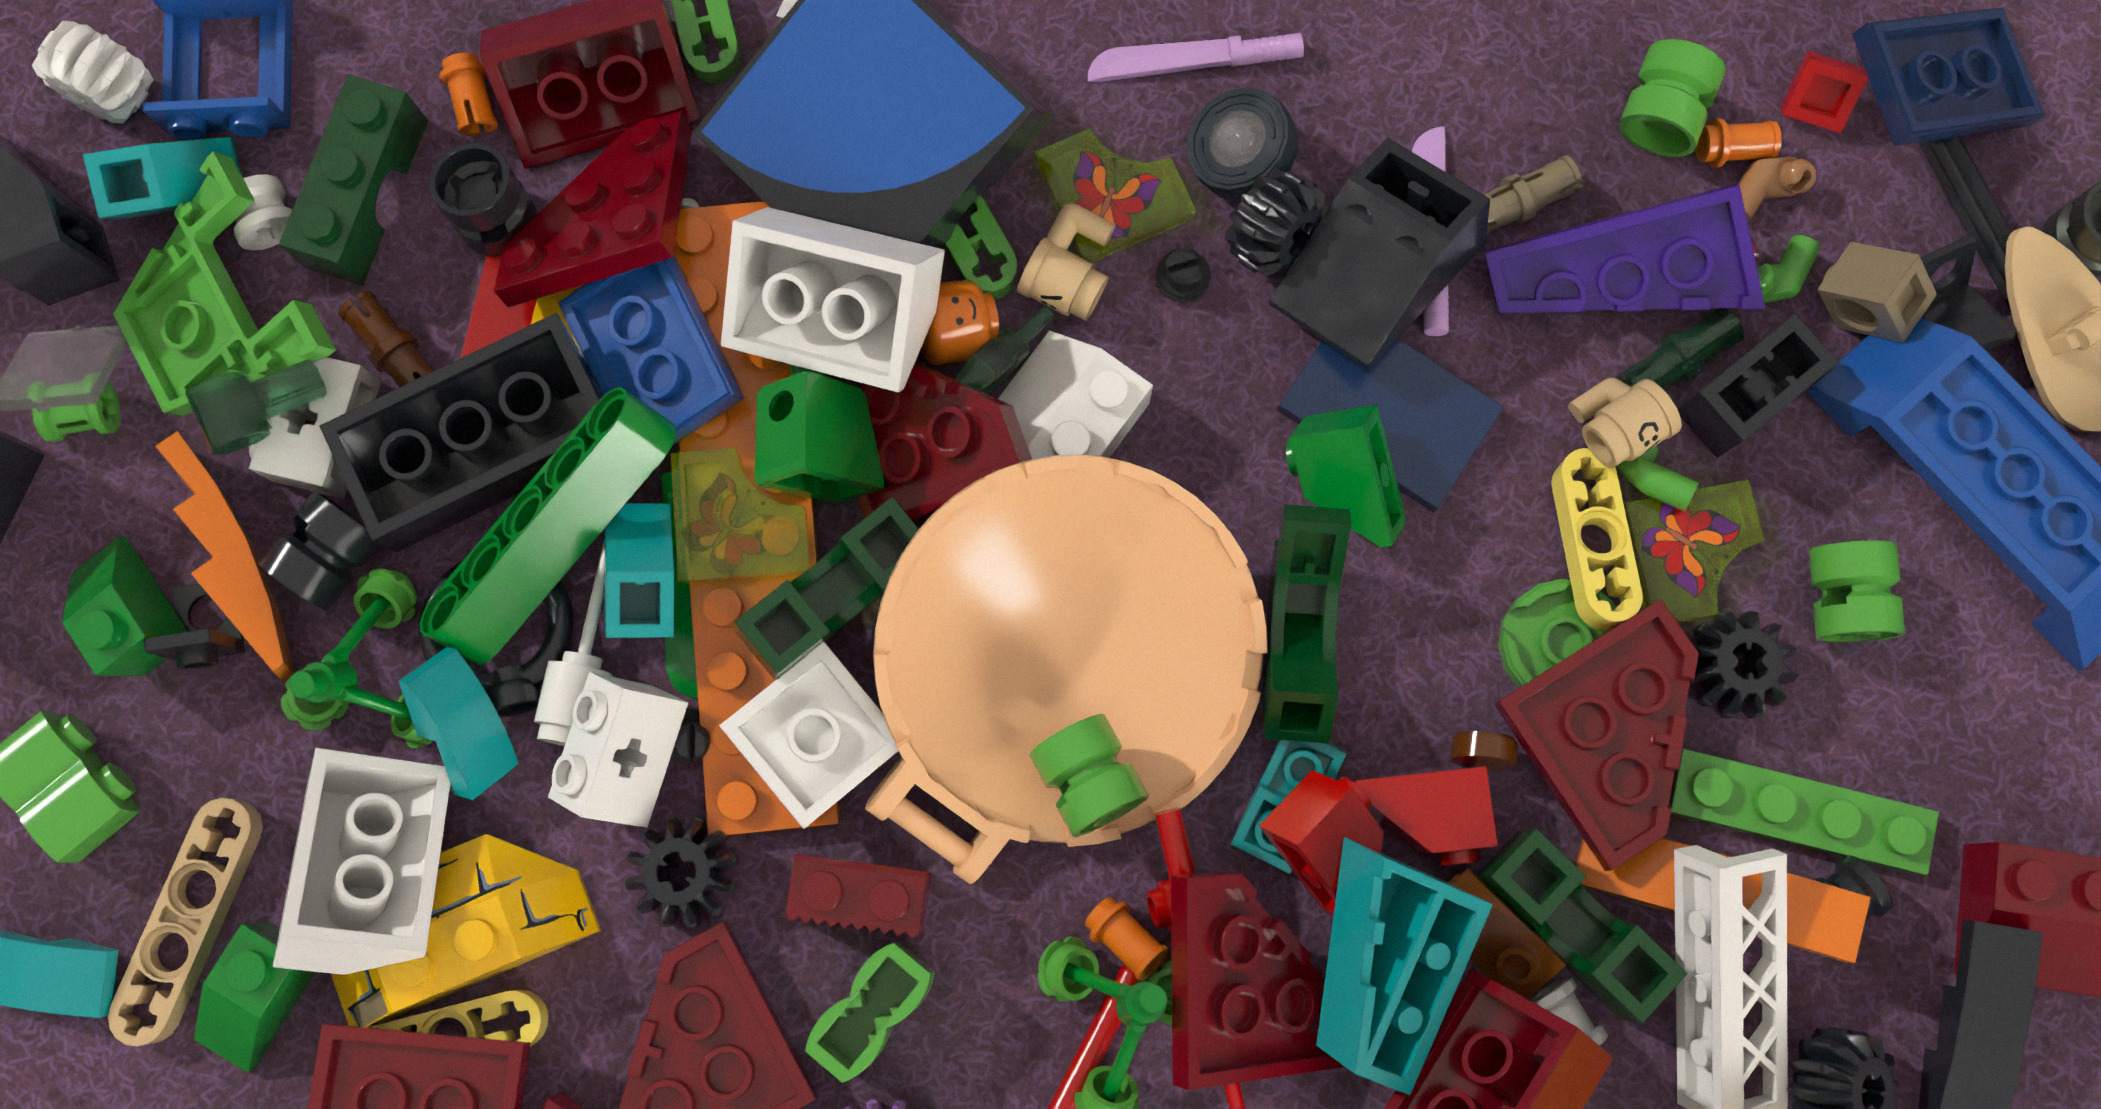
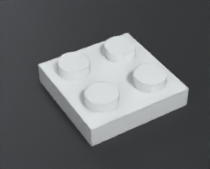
(812, 735)

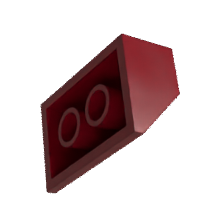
(585, 75)
(2042, 894)
(1504, 1055)

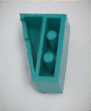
(1392, 964)

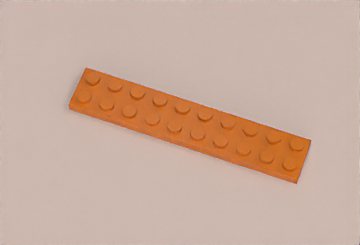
(725, 667)

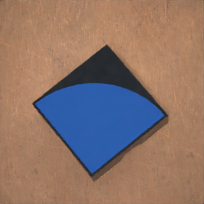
(873, 118)

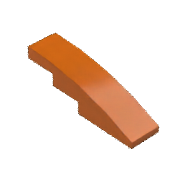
(233, 573)
(1818, 914)

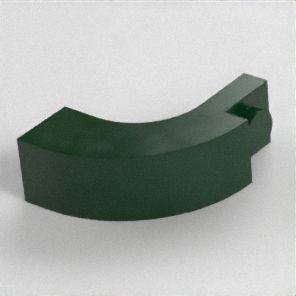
(1301, 624)

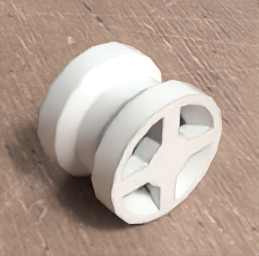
(266, 218)

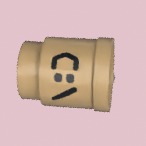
(1060, 276)
(1625, 419)

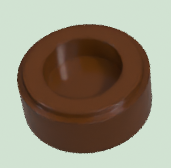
(1484, 749)

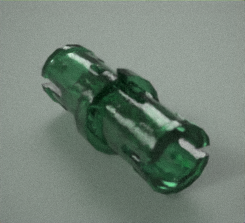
(1686, 352)

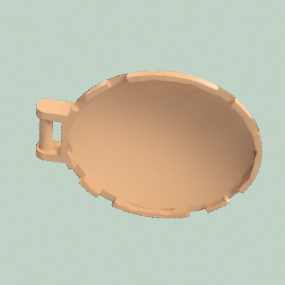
(1053, 603)

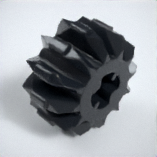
(1275, 222)
(1761, 667)
(672, 895)
(1842, 1072)

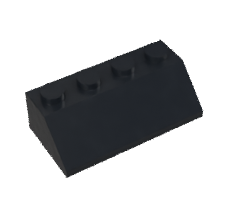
(462, 433)

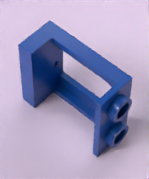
(181, 108)

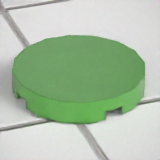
(1532, 632)

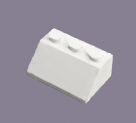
(829, 297)
(1075, 399)
(363, 864)

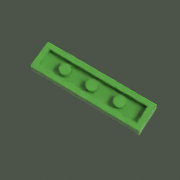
(1803, 812)

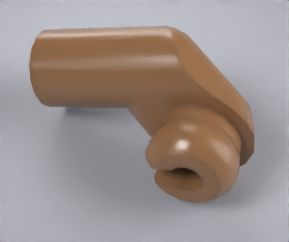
(1775, 179)

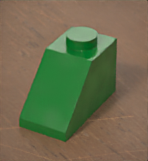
(1348, 466)
(114, 608)
(247, 997)

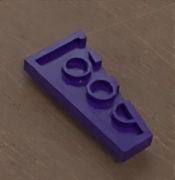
(1656, 257)

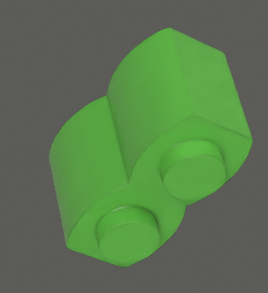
(62, 787)
(859, 1026)

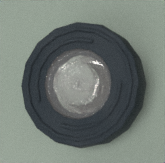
(1239, 139)

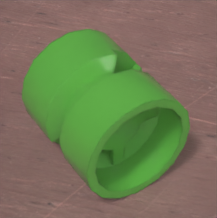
(1672, 101)
(1856, 591)
(1088, 774)

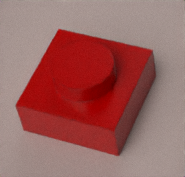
(1824, 91)

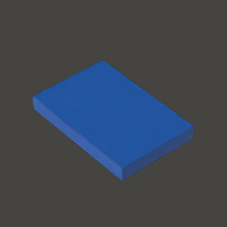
(654, 342)

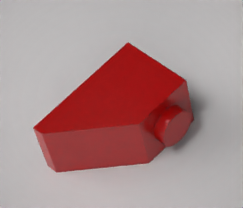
(1436, 812)
(1311, 831)

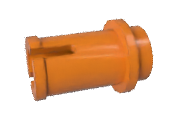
(468, 92)
(1737, 142)
(1125, 937)

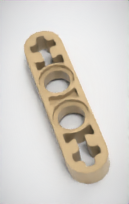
(176, 915)

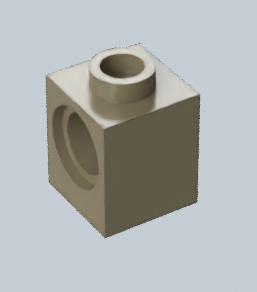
(1877, 291)

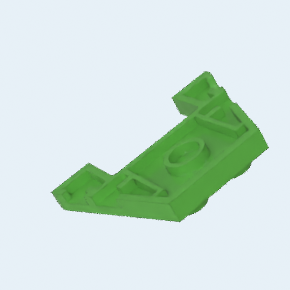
(188, 315)

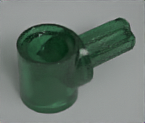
(238, 412)

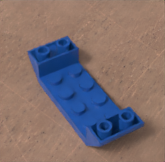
(1990, 460)

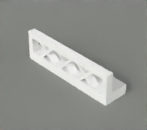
(1716, 992)

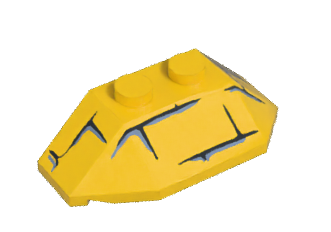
(488, 915)

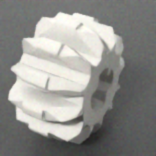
(92, 71)

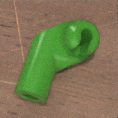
(1787, 277)
(1658, 481)

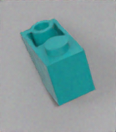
(150, 176)
(639, 572)

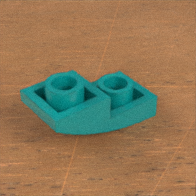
(458, 714)
(1284, 771)
(56, 975)

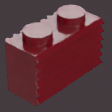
(858, 895)

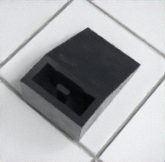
(46, 236)
(1382, 253)

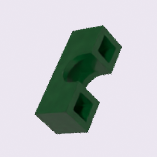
(335, 212)
(828, 594)
(1600, 950)

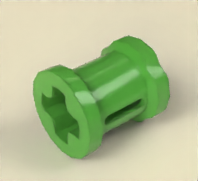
(59, 421)

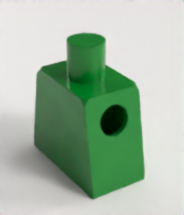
(815, 438)

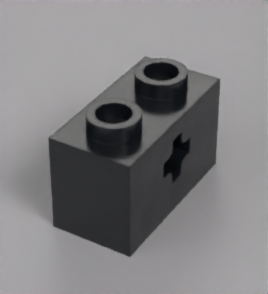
(1757, 386)

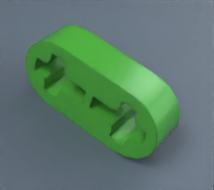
(691, 33)
(995, 245)

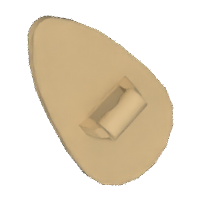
(2057, 325)

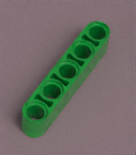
(548, 526)

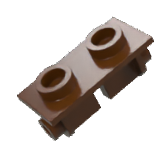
(1507, 946)

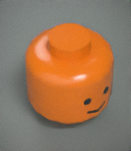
(961, 323)

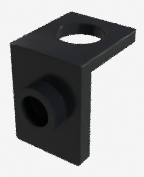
(1958, 304)
(196, 647)

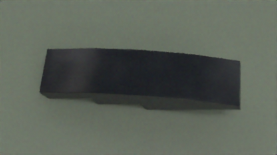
(1983, 1020)

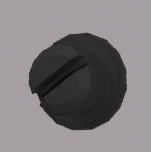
(1183, 275)
(692, 739)

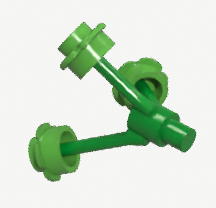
(328, 686)
(1071, 973)

